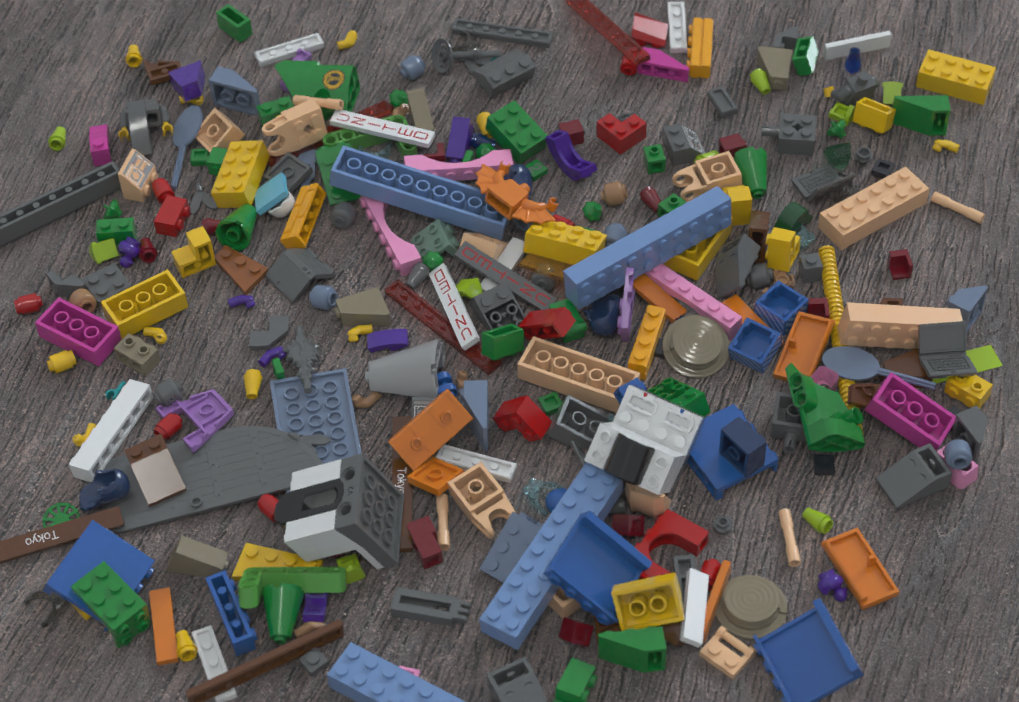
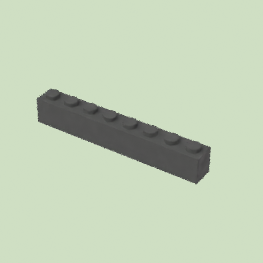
(58, 202)

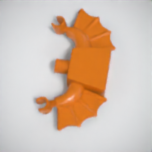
(511, 198)

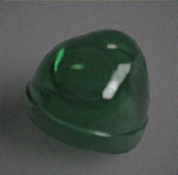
(838, 155)

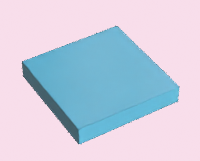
(271, 193)

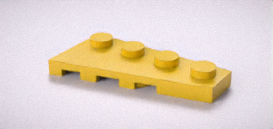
(261, 556)

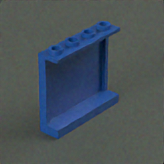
(710, 465)
(91, 549)
(592, 563)
(808, 656)

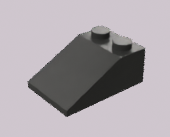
(576, 423)

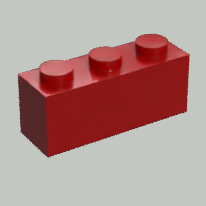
(547, 323)

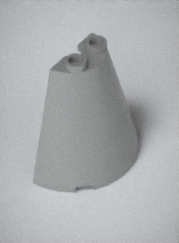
(408, 371)

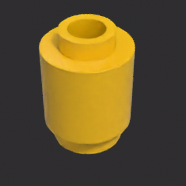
(61, 361)

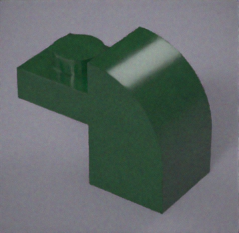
(792, 217)

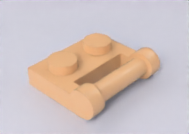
(723, 657)

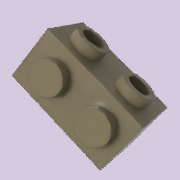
(137, 354)

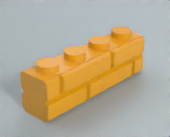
(700, 48)
(303, 216)
(647, 340)

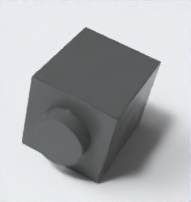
(810, 268)

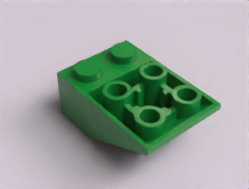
(923, 113)
(682, 395)
(634, 648)

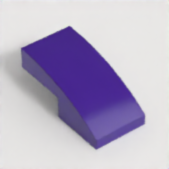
(390, 338)
(315, 607)

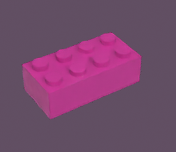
(78, 331)
(910, 412)

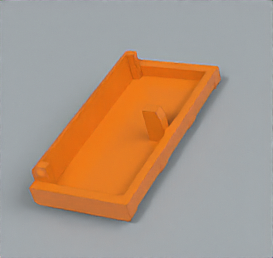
(804, 344)
(430, 429)
(860, 568)

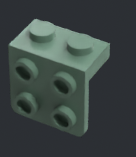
(436, 238)

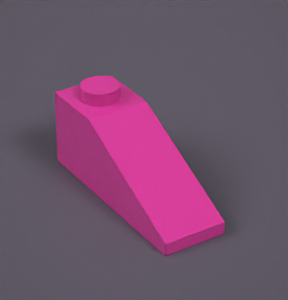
(663, 66)
(99, 145)

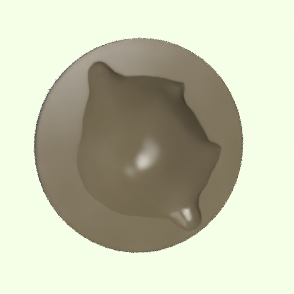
(695, 346)
(751, 607)

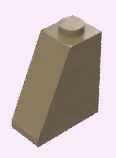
(776, 64)
(419, 110)
(363, 309)
(196, 558)

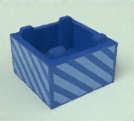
(780, 307)
(754, 345)

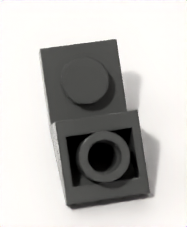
(787, 39)
(67, 286)

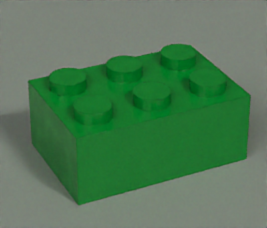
(516, 132)

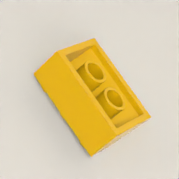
(648, 602)

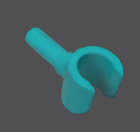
(114, 393)

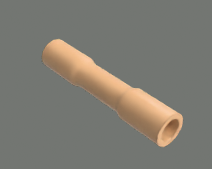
(336, 104)
(968, 212)
(443, 535)
(791, 547)

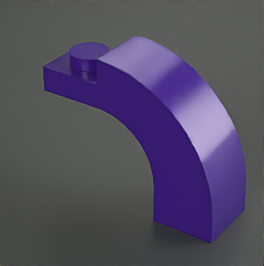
(567, 157)

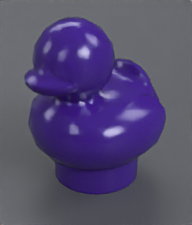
(131, 249)
(830, 581)

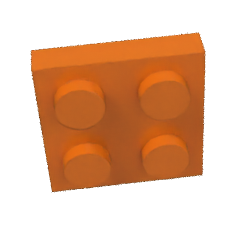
(434, 475)

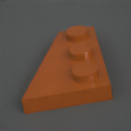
(242, 270)

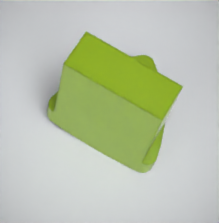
(890, 90)
(843, 112)
(103, 250)
(469, 288)
(352, 566)

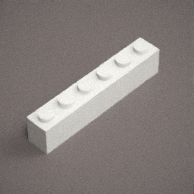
(111, 430)

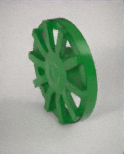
(60, 517)

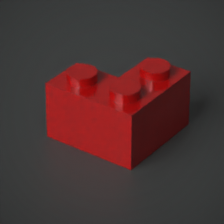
(621, 135)
(524, 416)

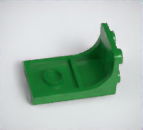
(325, 158)
(113, 603)

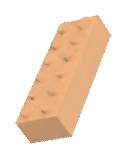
(873, 208)
(889, 324)
(573, 373)

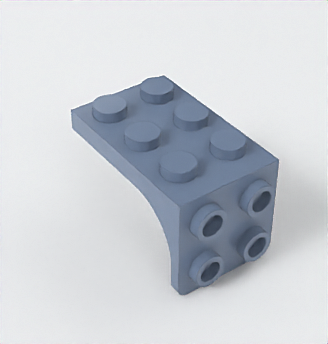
(510, 545)

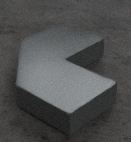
(265, 339)

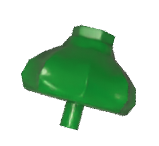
(398, 98)
(837, 129)
(483, 150)
(113, 210)
(592, 211)
(432, 260)

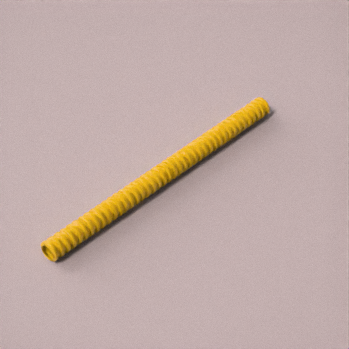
(834, 297)

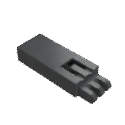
(422, 607)

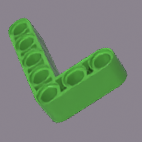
(366, 140)
(308, 578)

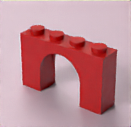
(671, 530)

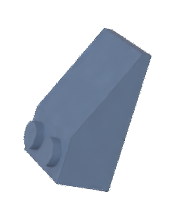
(233, 92)
(476, 401)

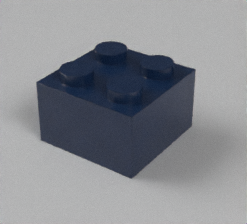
(742, 447)

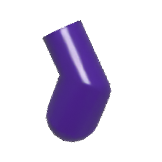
(241, 299)
(270, 354)

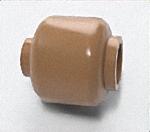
(614, 193)
(83, 299)

